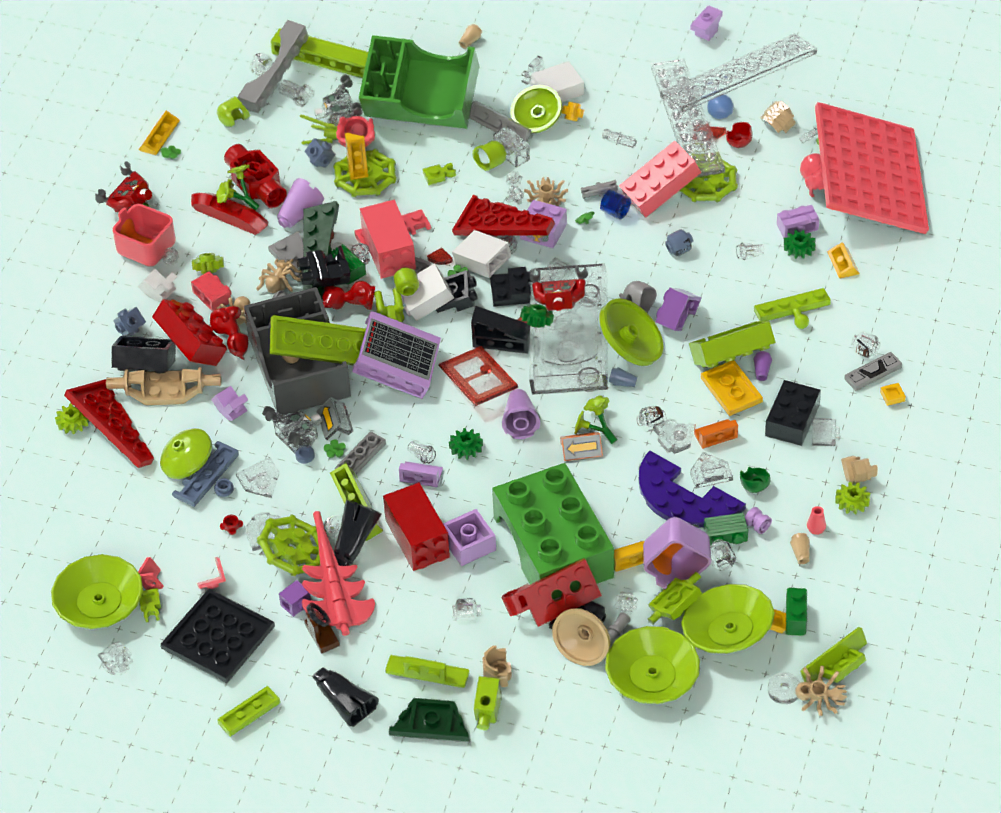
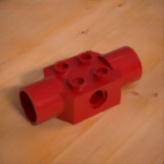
(260, 178)

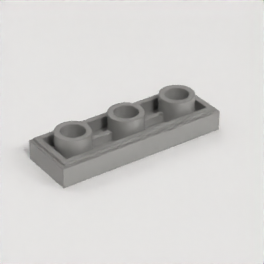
(363, 452)

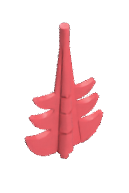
(333, 588)

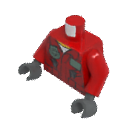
(130, 192)
(561, 293)

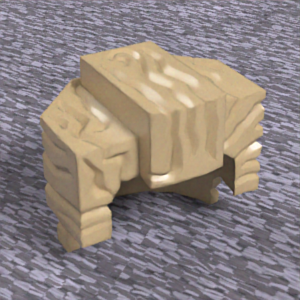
(779, 116)
(858, 470)
(496, 666)

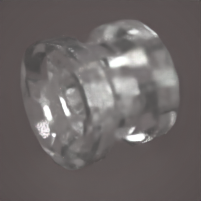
(362, 252)

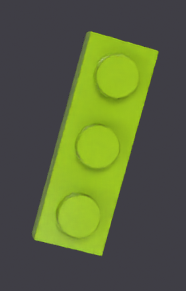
(248, 711)

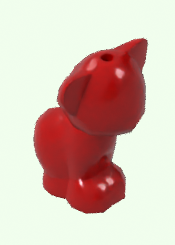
(359, 294)
(225, 322)

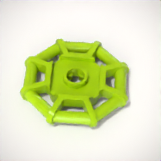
(375, 174)
(708, 189)
(288, 536)

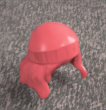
(358, 126)
(812, 172)

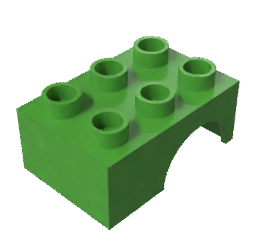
(417, 85)
(553, 525)

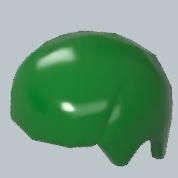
(755, 479)

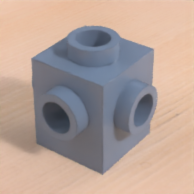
(320, 153)
(129, 321)

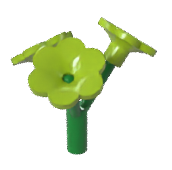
(226, 188)
(596, 405)

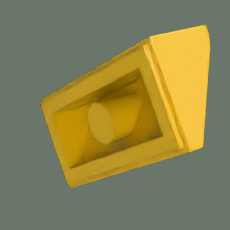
(843, 261)

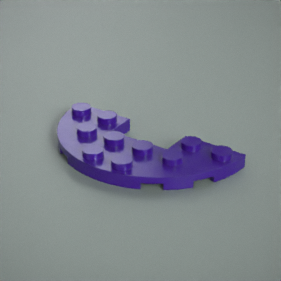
(673, 500)

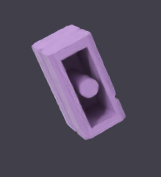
(798, 219)

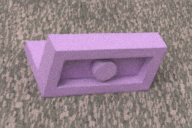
(415, 473)

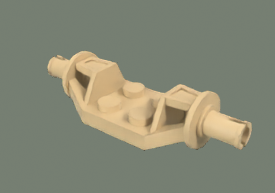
(165, 387)

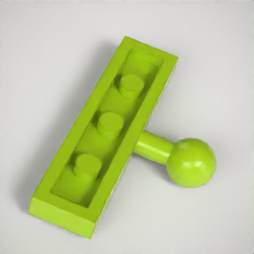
(793, 306)

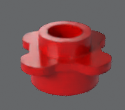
(231, 524)

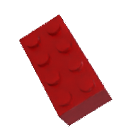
(189, 332)

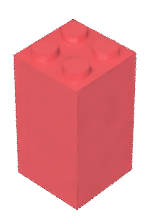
(387, 238)

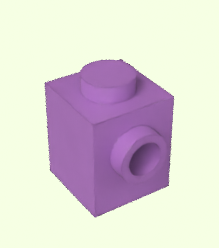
(292, 598)

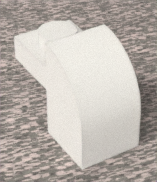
(158, 286)

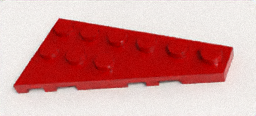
(500, 220)
(111, 419)

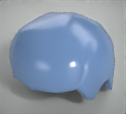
(720, 107)

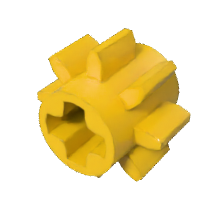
(572, 111)

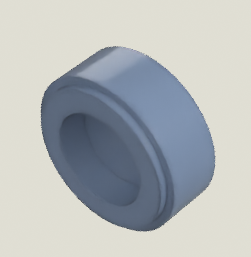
(305, 455)

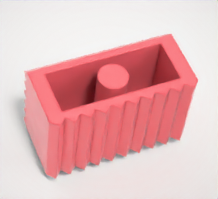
(211, 291)

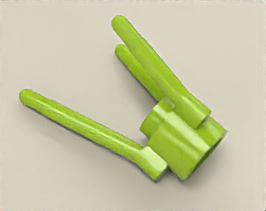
(329, 129)

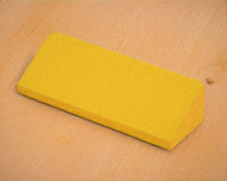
(159, 133)
(356, 156)

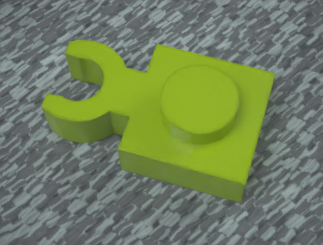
(437, 174)
(150, 603)

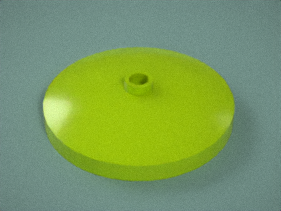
(631, 332)

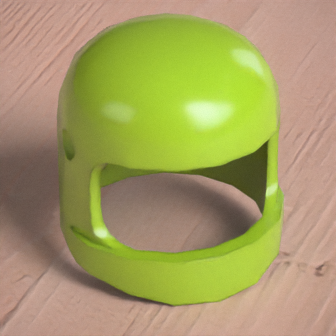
(229, 112)
(495, 152)

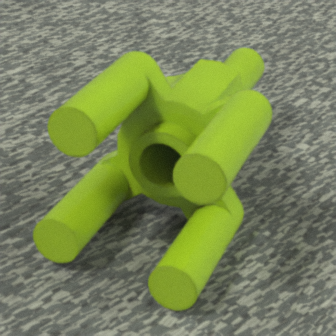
(392, 311)

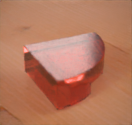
(440, 257)

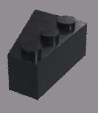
(499, 332)

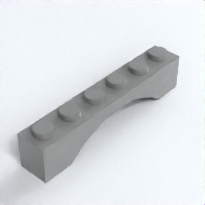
(255, 93)

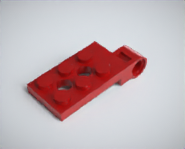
(538, 597)

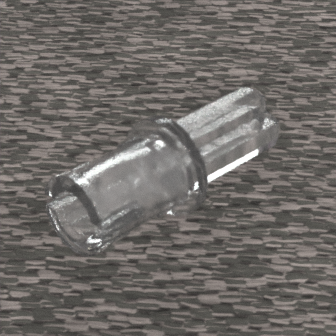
(619, 138)

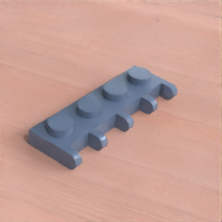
(208, 475)

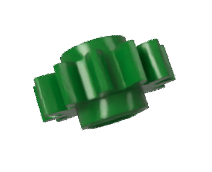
(799, 244)
(537, 315)
(465, 443)

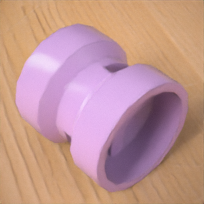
(758, 520)

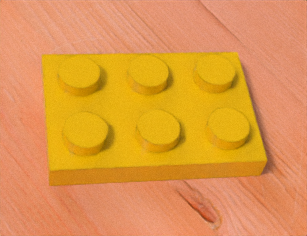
(731, 387)

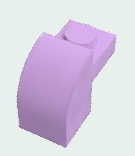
(230, 404)

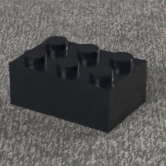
(143, 354)
(792, 412)

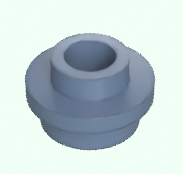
(223, 487)

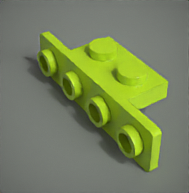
(840, 657)
(427, 670)

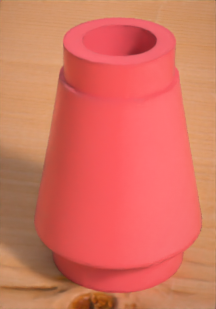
(816, 523)

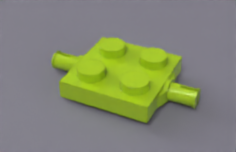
(675, 598)

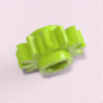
(207, 262)
(70, 419)
(852, 498)

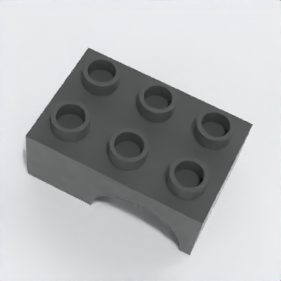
(299, 383)

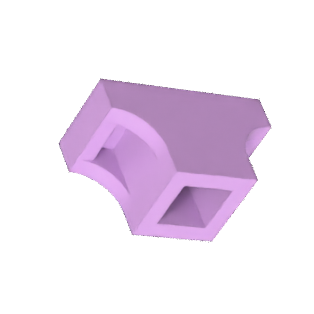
(707, 23)

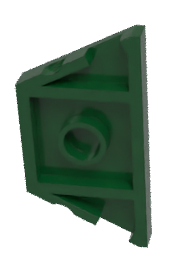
(430, 720)

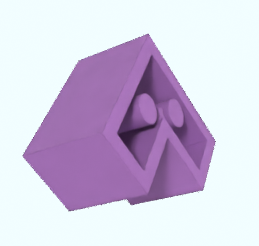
(676, 307)

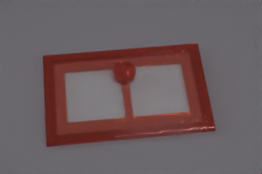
(478, 376)

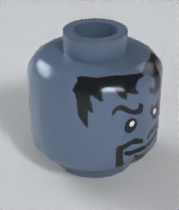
(679, 242)

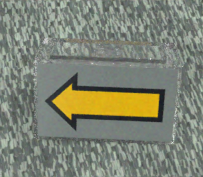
(334, 418)

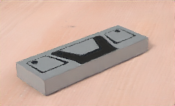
(873, 371)

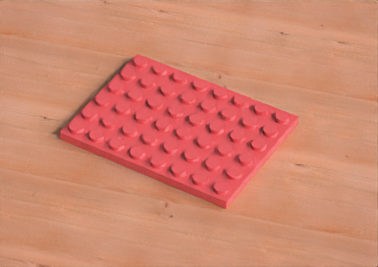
(871, 168)

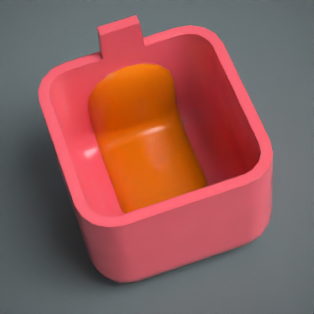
(143, 234)

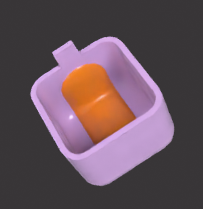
(676, 551)

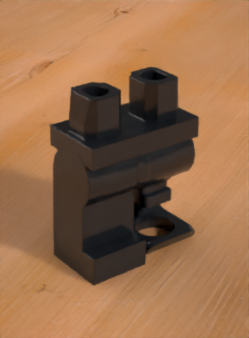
(324, 269)

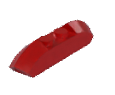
(229, 212)

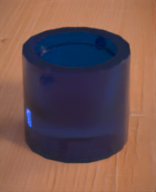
(615, 204)

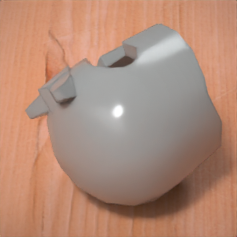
(640, 294)

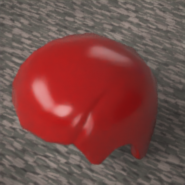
(740, 135)

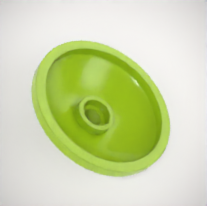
(534, 101)
(185, 453)

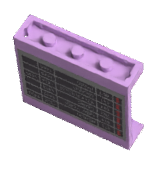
(397, 355)

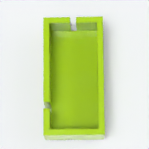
(732, 343)

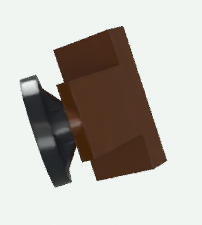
(320, 631)

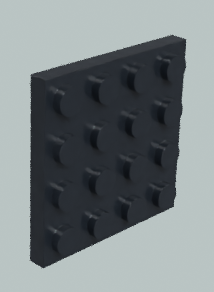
(217, 635)

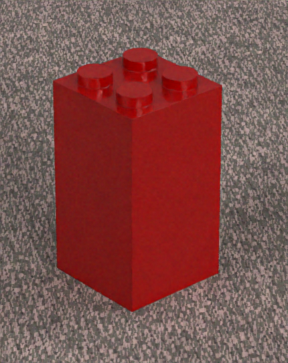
(416, 526)

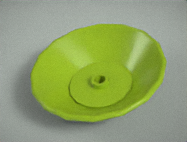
(96, 591)
(728, 618)
(657, 652)

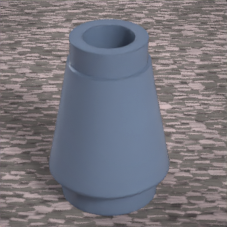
(622, 378)

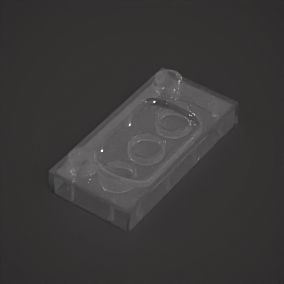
(573, 349)

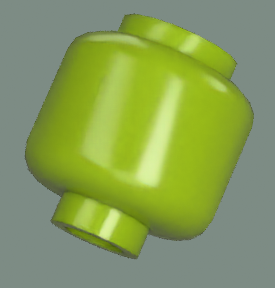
(406, 281)

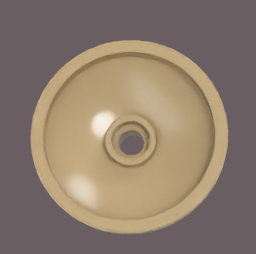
(575, 642)

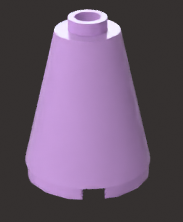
(298, 198)
(520, 416)

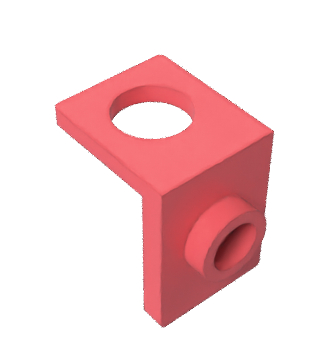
(149, 573)
(214, 583)

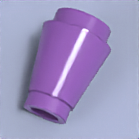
(762, 365)

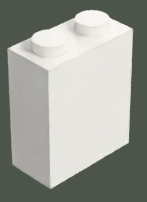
(562, 79)
(481, 253)
(431, 294)

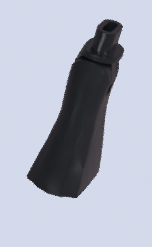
(354, 530)
(347, 698)

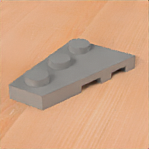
(287, 249)

